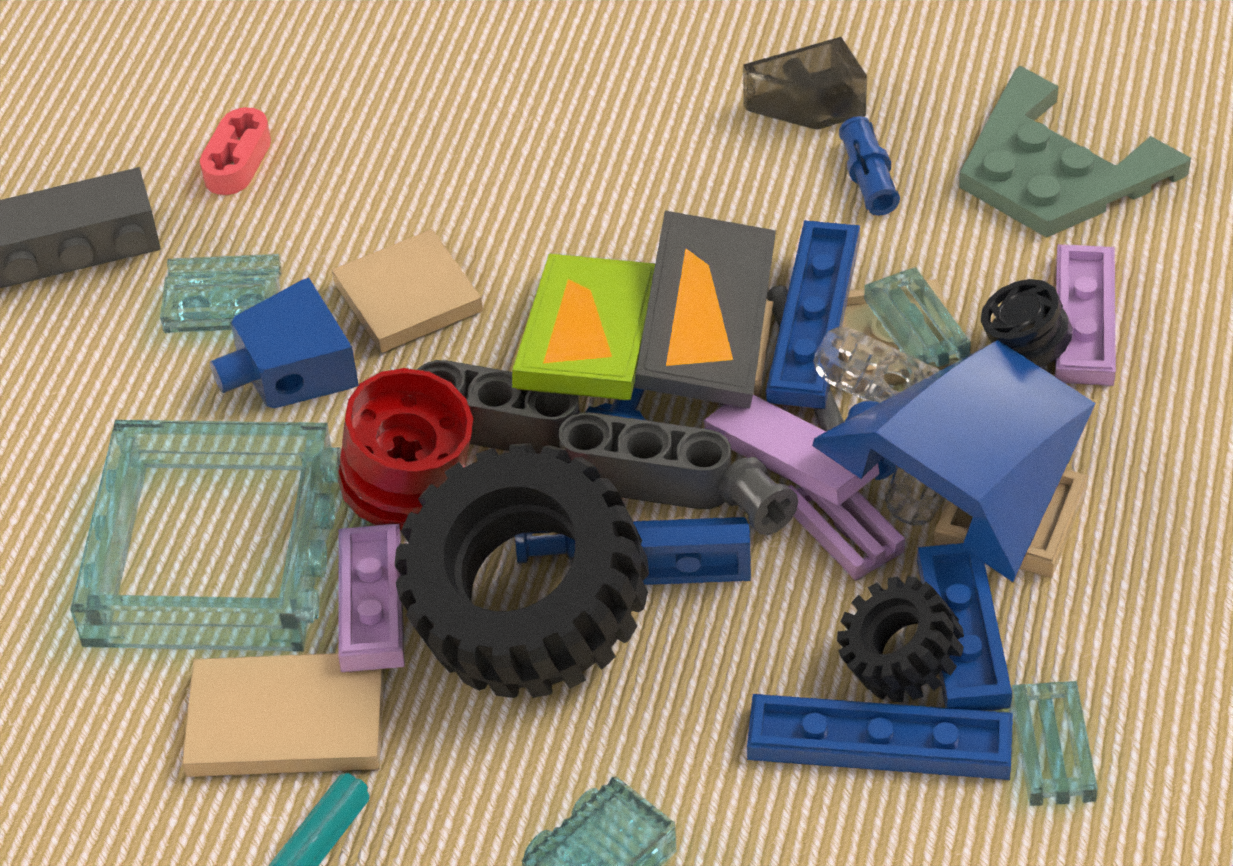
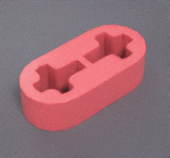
(224, 147)

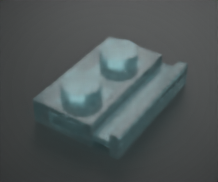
(213, 290)

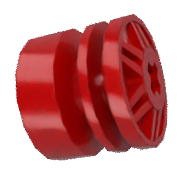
(399, 440)

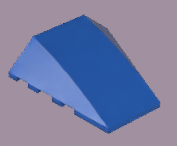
(981, 436)

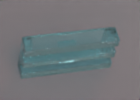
(933, 350)
(1059, 785)

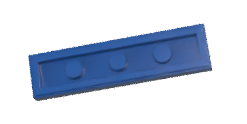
(812, 308)
(880, 736)

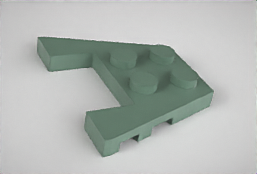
(1045, 176)

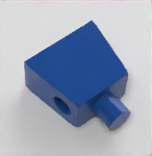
(288, 349)

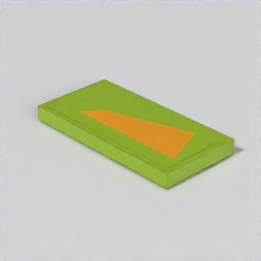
(585, 328)

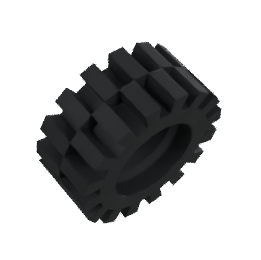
(920, 658)

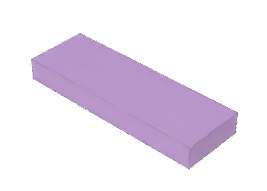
(1088, 296)
(786, 448)
(368, 599)

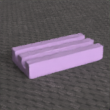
(856, 520)

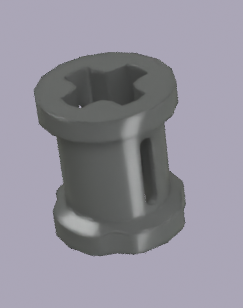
(766, 503)

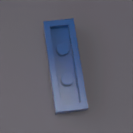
(981, 671)

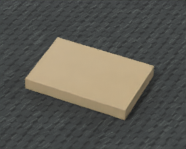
(282, 716)

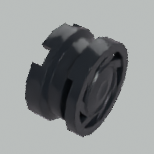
(1028, 320)

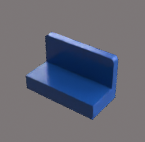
(696, 550)

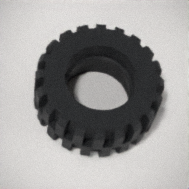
(478, 513)

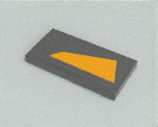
(706, 310)

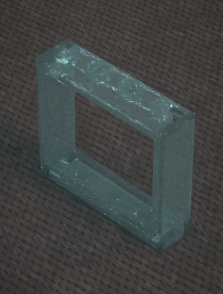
(194, 622)

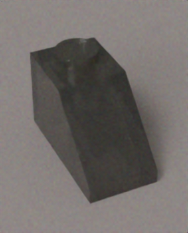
(807, 85)

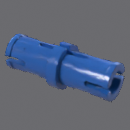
(869, 166)

